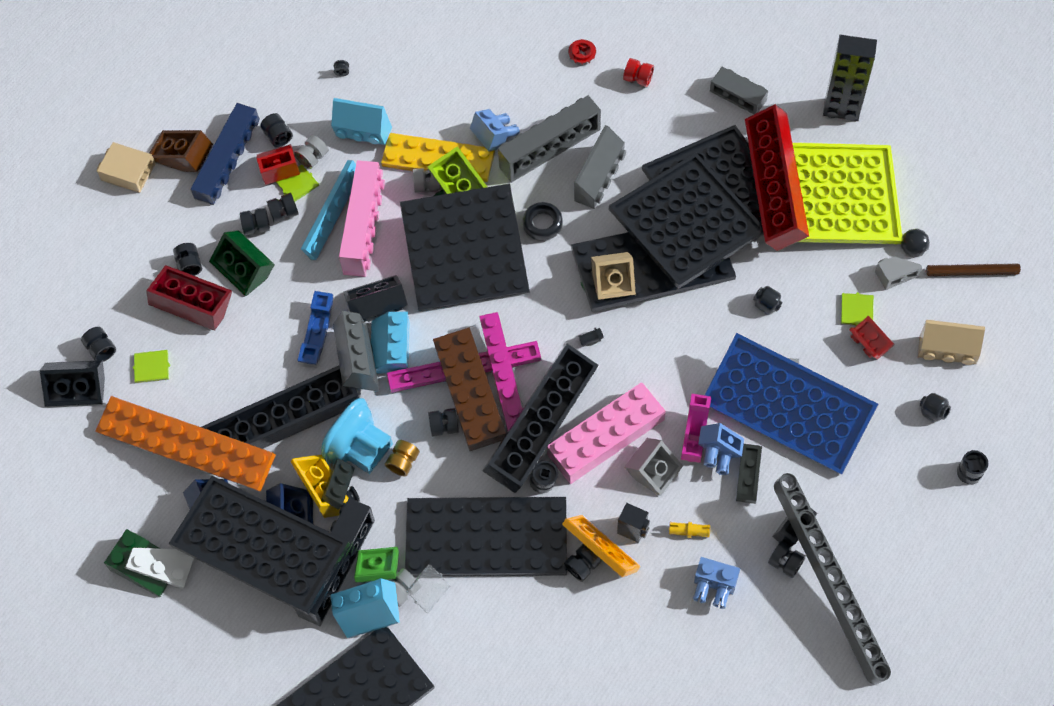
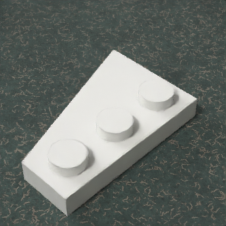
(161, 564)

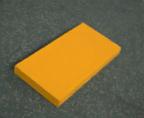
(601, 545)

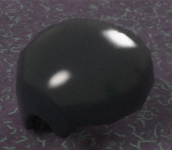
(915, 242)

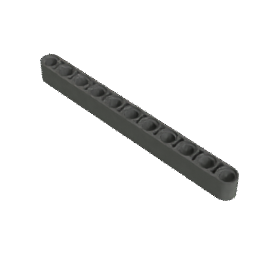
(830, 587)

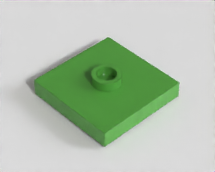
(376, 564)

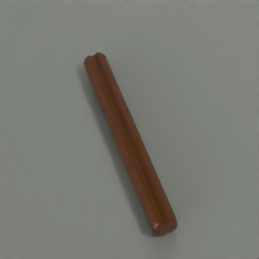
(973, 269)

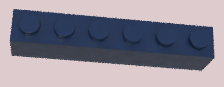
(225, 154)

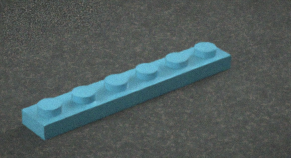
(330, 212)

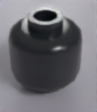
(767, 299)
(935, 407)

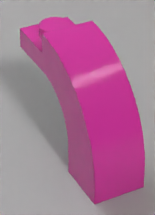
(697, 417)

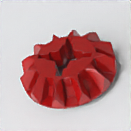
(583, 45)

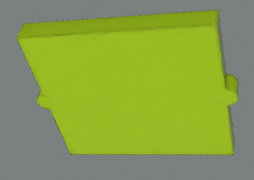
(299, 184)
(856, 308)
(151, 366)

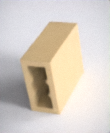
(126, 167)

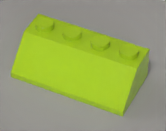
(455, 173)

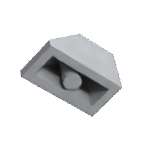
(896, 271)

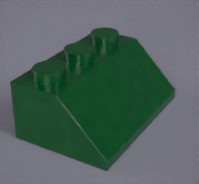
(241, 262)

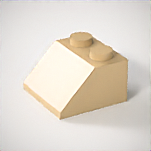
(613, 275)

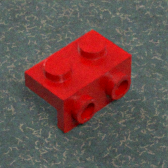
(872, 338)

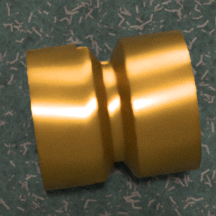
(402, 458)

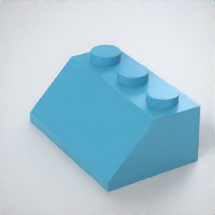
(360, 121)
(390, 342)
(366, 607)

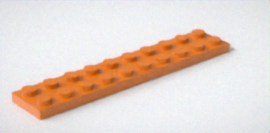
(186, 443)

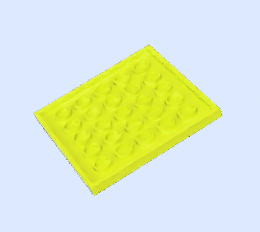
(848, 193)

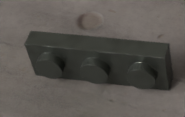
(749, 474)
(338, 483)

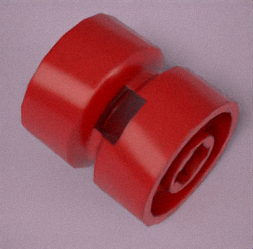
(636, 71)

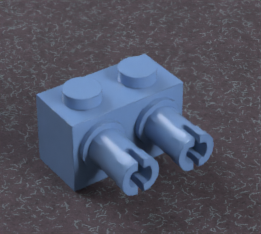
(491, 129)
(720, 443)
(715, 576)

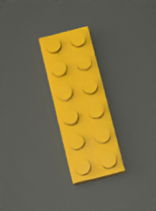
(415, 152)

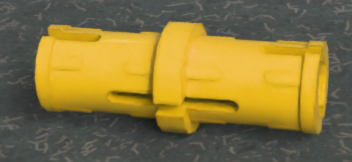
(689, 529)

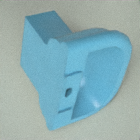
(356, 438)

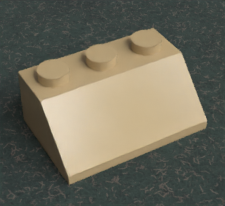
(951, 342)

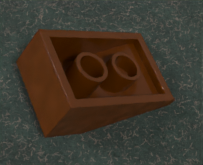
(181, 149)

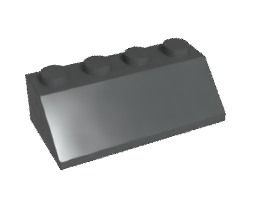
(599, 168)
(355, 352)

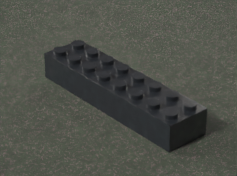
(287, 411)
(540, 418)

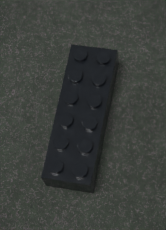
(849, 77)
(352, 525)

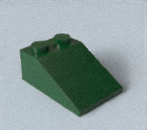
(118, 558)

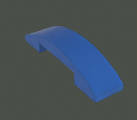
(317, 328)

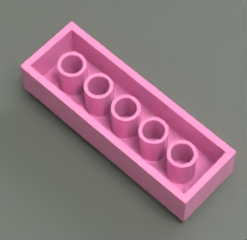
(361, 218)
(606, 433)

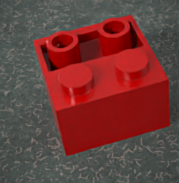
(277, 164)

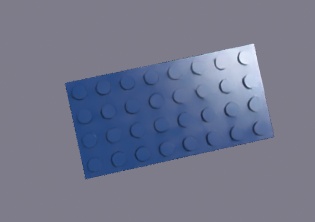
(790, 403)

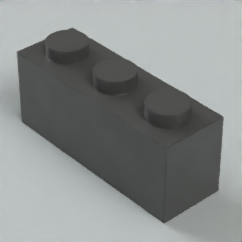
(738, 90)

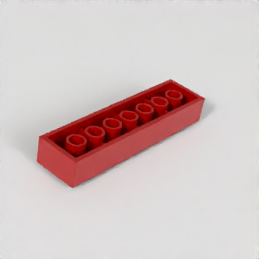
(776, 178)

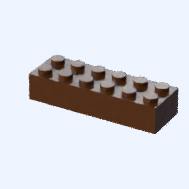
(469, 389)

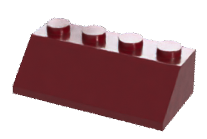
(189, 297)

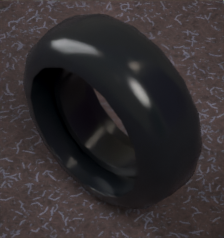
(542, 234)

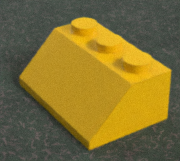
(314, 475)

